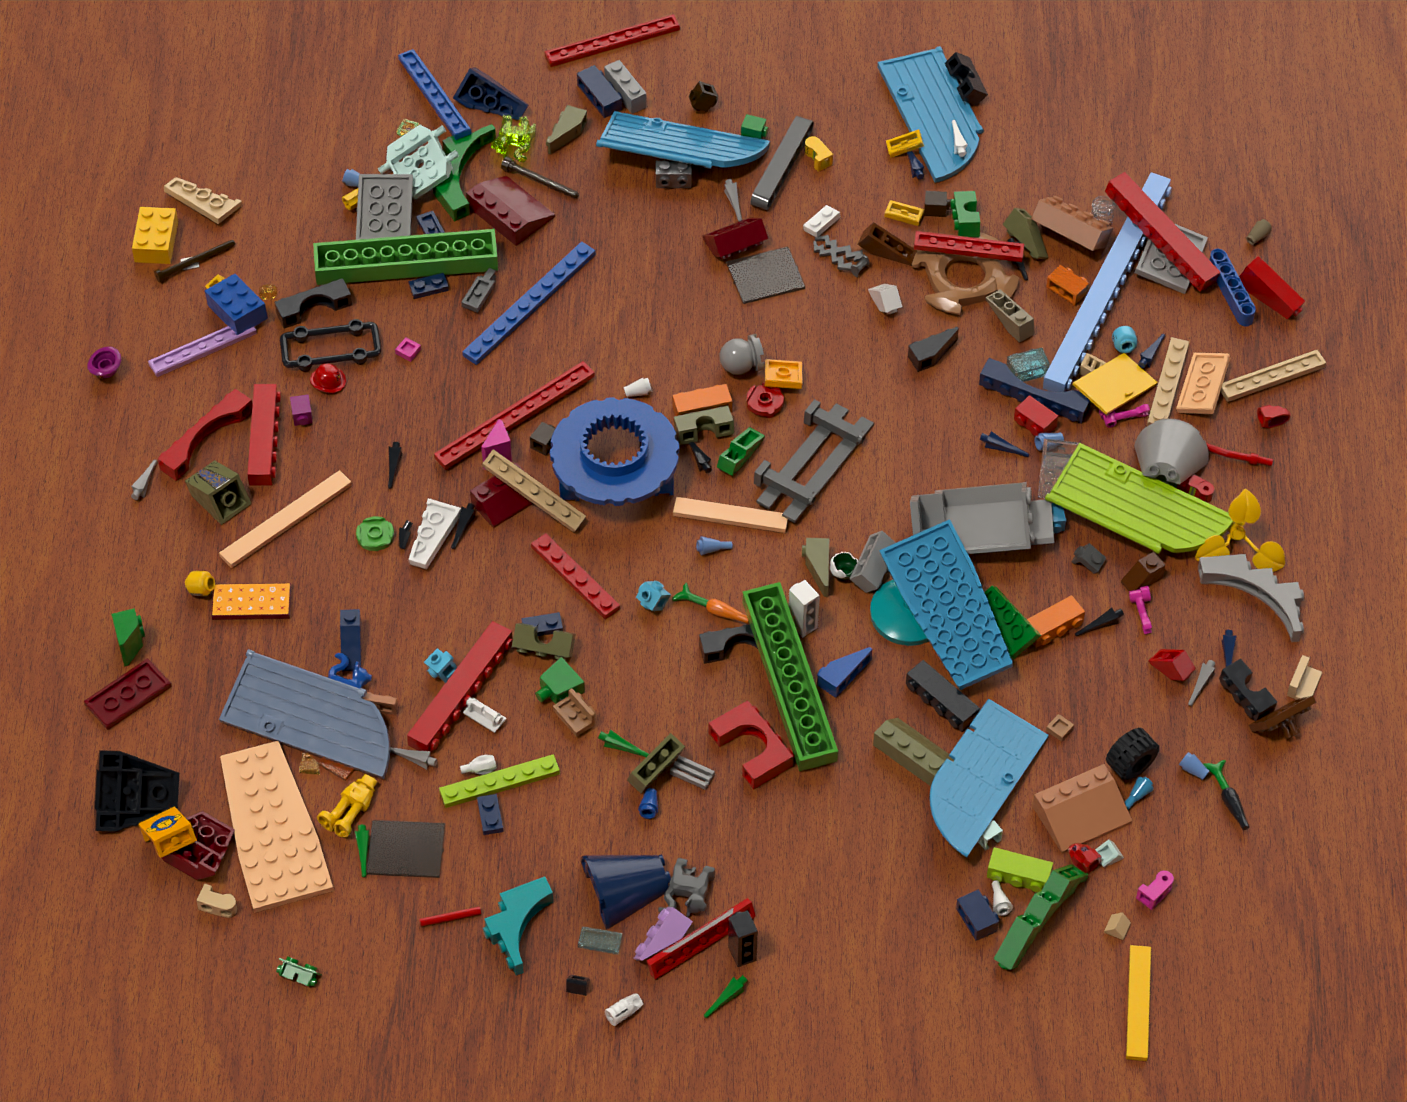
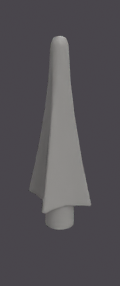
(731, 193)
(141, 484)
(1205, 675)
(421, 758)

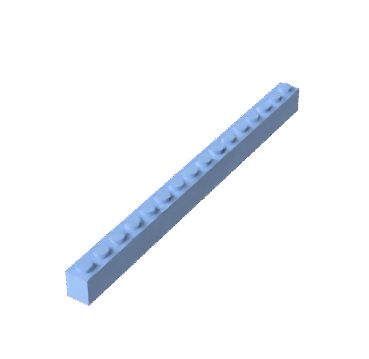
(1101, 294)

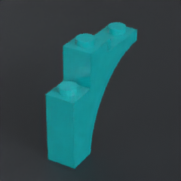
(516, 910)

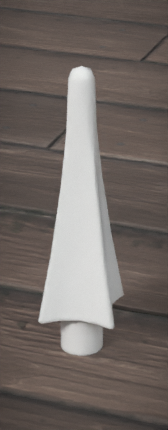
(959, 142)

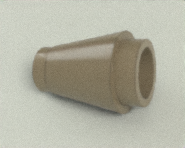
(1259, 231)

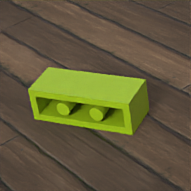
(1019, 869)

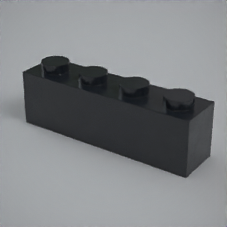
(941, 695)

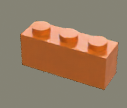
(701, 400)
(1057, 620)

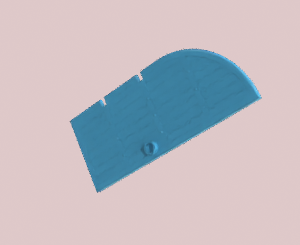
(982, 775)

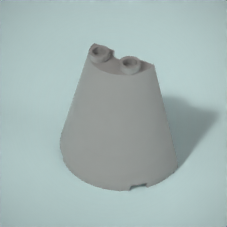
(1171, 450)

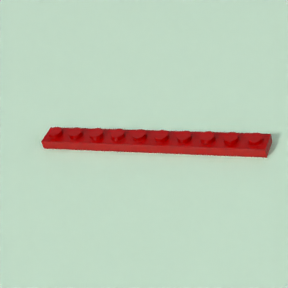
(515, 414)

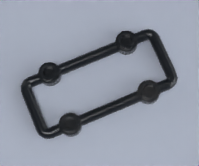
(305, 362)

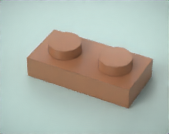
(385, 704)

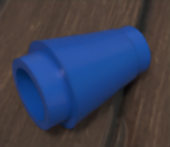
(649, 806)

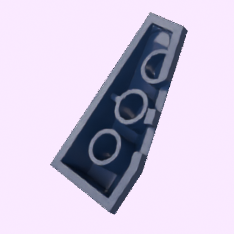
(486, 94)

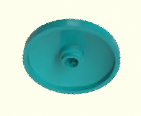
(893, 618)

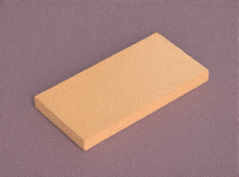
(1203, 383)

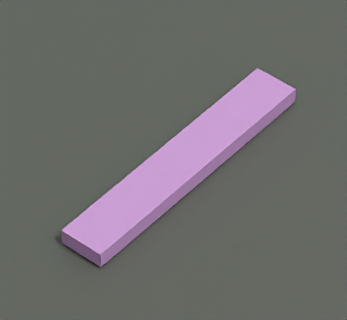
(197, 350)

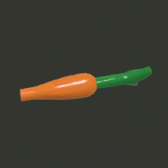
(713, 606)

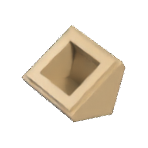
(1117, 925)

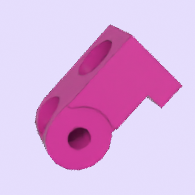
(1156, 891)

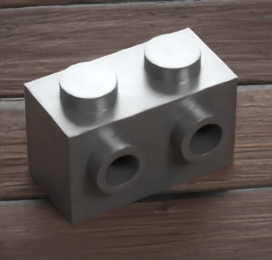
(673, 174)

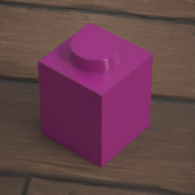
(301, 410)

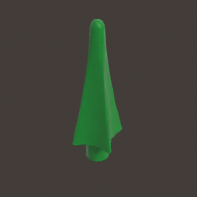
(614, 741)
(362, 841)
(732, 990)

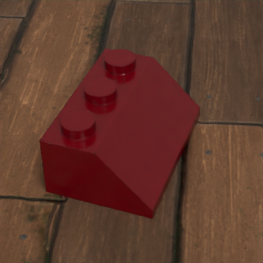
(736, 237)
(497, 500)

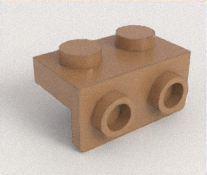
(575, 713)

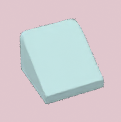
(1109, 853)

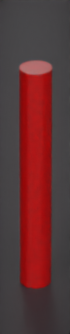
(450, 916)

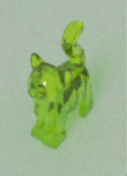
(515, 136)

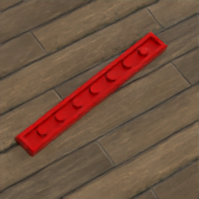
(612, 40)

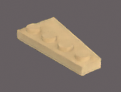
(202, 200)

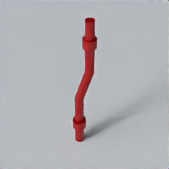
(1251, 458)

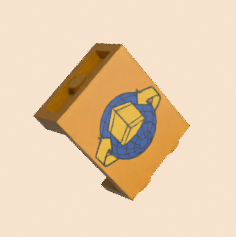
(168, 831)

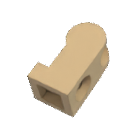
(216, 903)

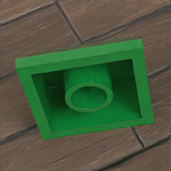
(129, 633)

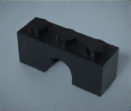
(971, 86)
(1255, 703)

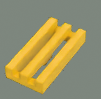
(904, 146)
(903, 214)

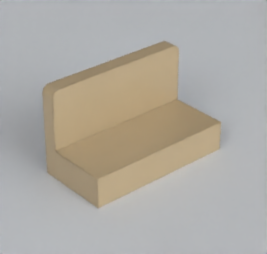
(1304, 680)

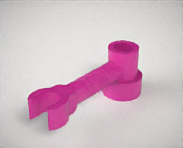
(1111, 418)
(1141, 596)

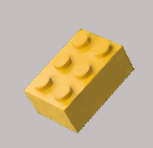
(155, 235)

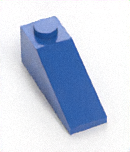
(841, 672)

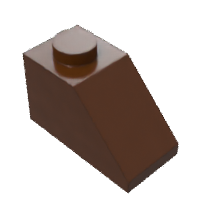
(1144, 572)

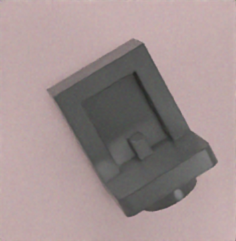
(1089, 557)

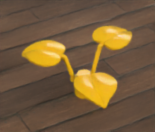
(1242, 510)

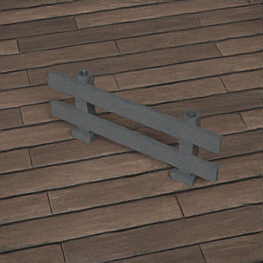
(783, 481)

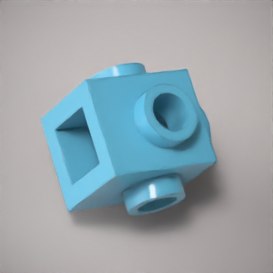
(653, 595)
(440, 665)

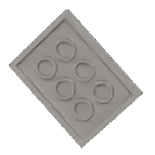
(384, 205)
(1158, 268)

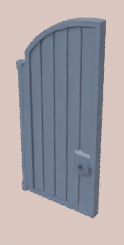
(308, 714)

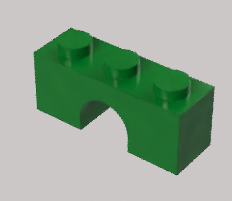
(964, 214)

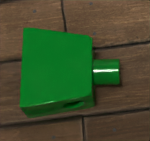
(557, 681)

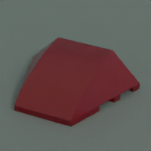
(204, 855)

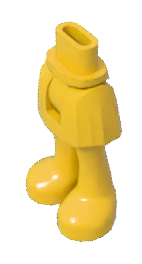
(356, 795)

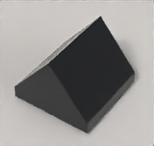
(577, 984)

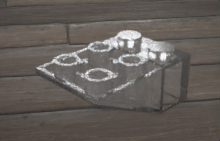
(1053, 461)

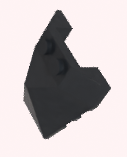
(131, 790)

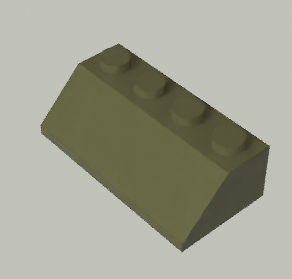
(910, 749)

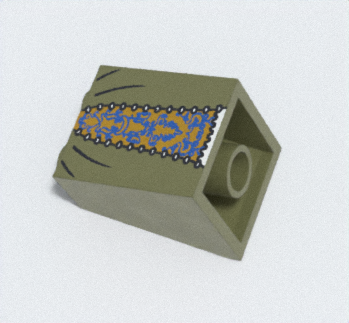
(218, 491)

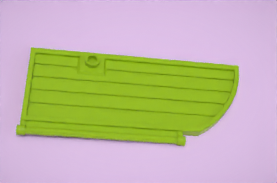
(1135, 503)

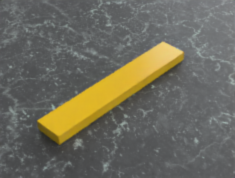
(1138, 1003)

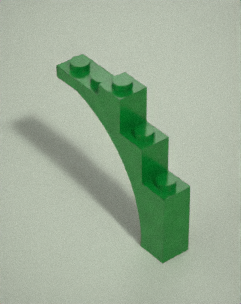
(449, 191)

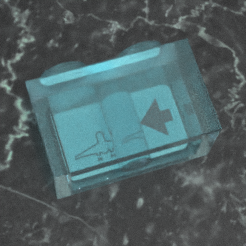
(1028, 364)

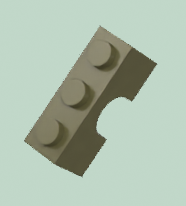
(717, 420)
(526, 639)

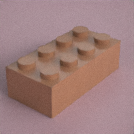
(1072, 223)

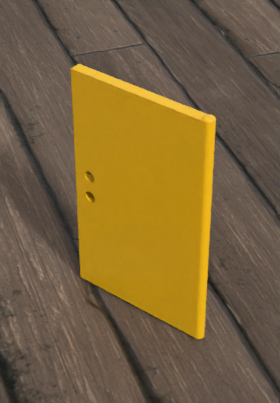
(1115, 383)

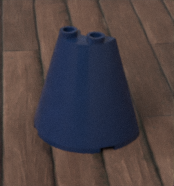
(625, 883)

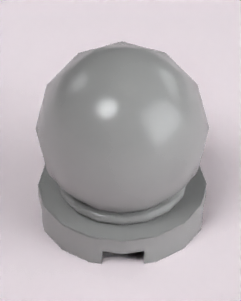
(741, 355)

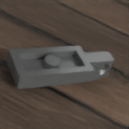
(479, 291)

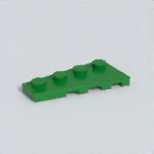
(1014, 627)

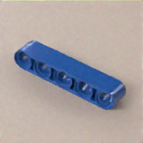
(1233, 288)

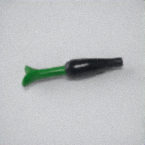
(1228, 794)

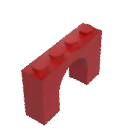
(747, 721)

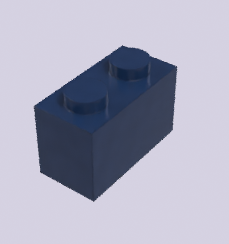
(977, 914)

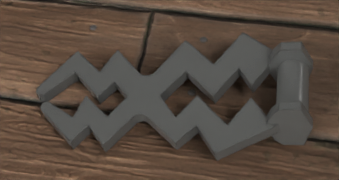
(857, 255)

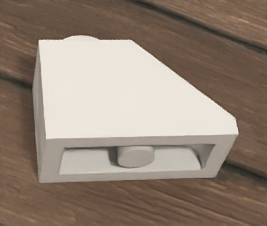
(886, 298)

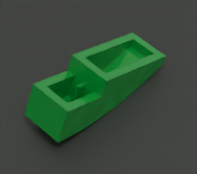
(740, 451)

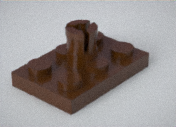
(1284, 717)

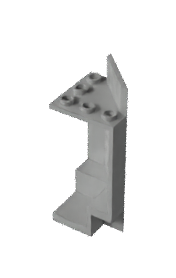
(987, 516)

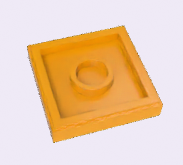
(783, 374)

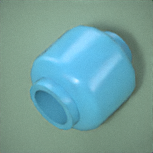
(1124, 339)

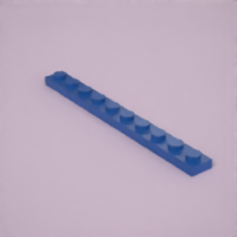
(528, 303)

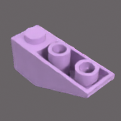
(668, 930)

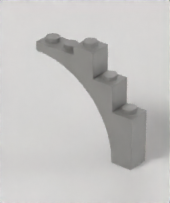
(1261, 583)

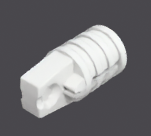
(623, 1009)

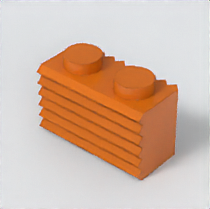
(1067, 284)

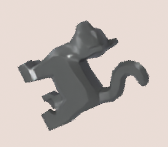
(686, 884)

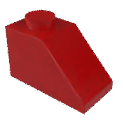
(1173, 664)

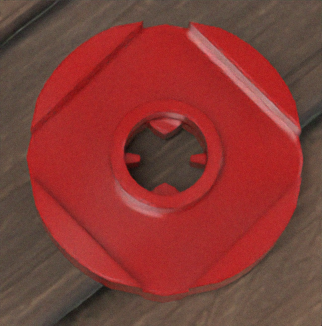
(761, 408)

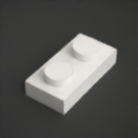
(821, 221)

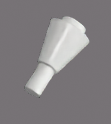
(1001, 903)

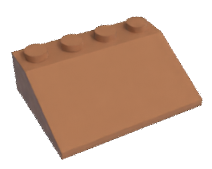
(1082, 808)

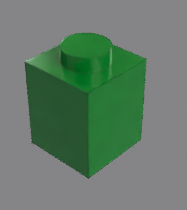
(754, 127)

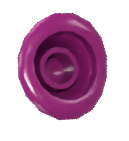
(104, 362)

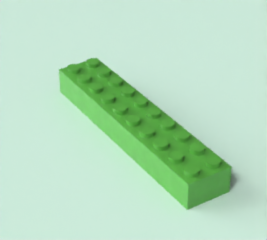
(405, 256)
(790, 677)

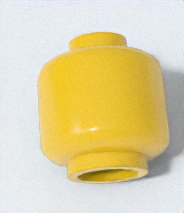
(200, 583)

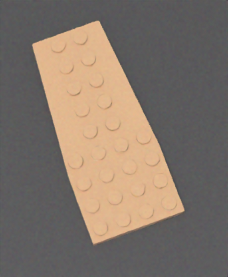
(272, 829)

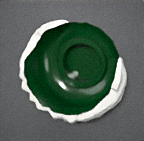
(843, 565)

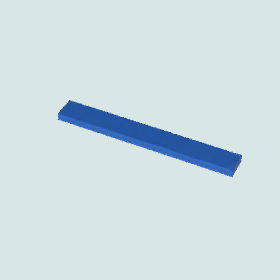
(434, 94)

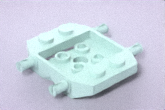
(436, 164)

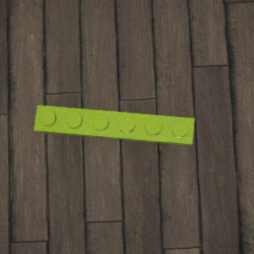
(499, 781)

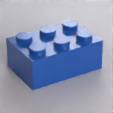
(236, 304)

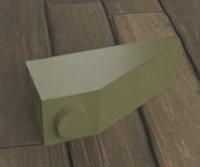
(817, 561)

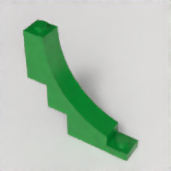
(1042, 906)

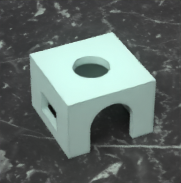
(992, 831)

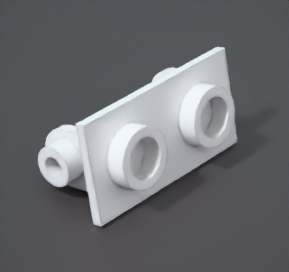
(484, 715)

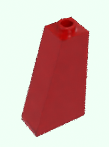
(1271, 289)

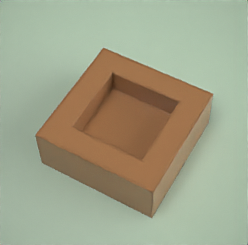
(1060, 727)

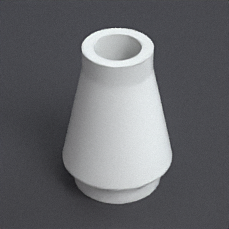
(638, 388)

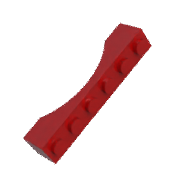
(230, 410)

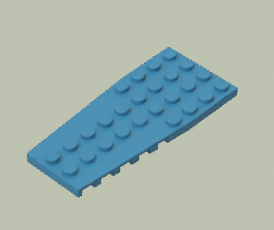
(948, 603)

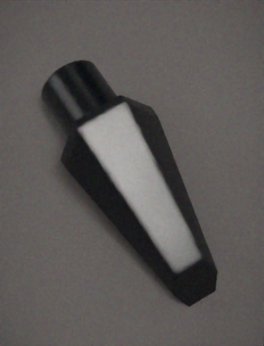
(404, 534)

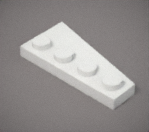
(432, 533)

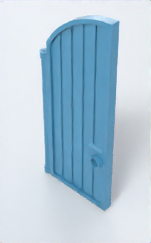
(930, 102)
(680, 141)

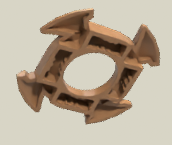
(952, 297)

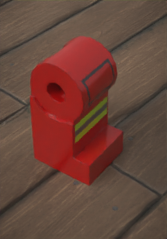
(1198, 488)

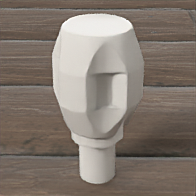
(480, 765)

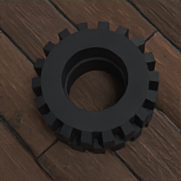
(1132, 753)

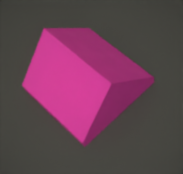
(499, 441)

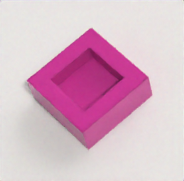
(408, 349)

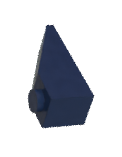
(351, 636)

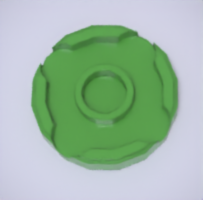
(375, 533)

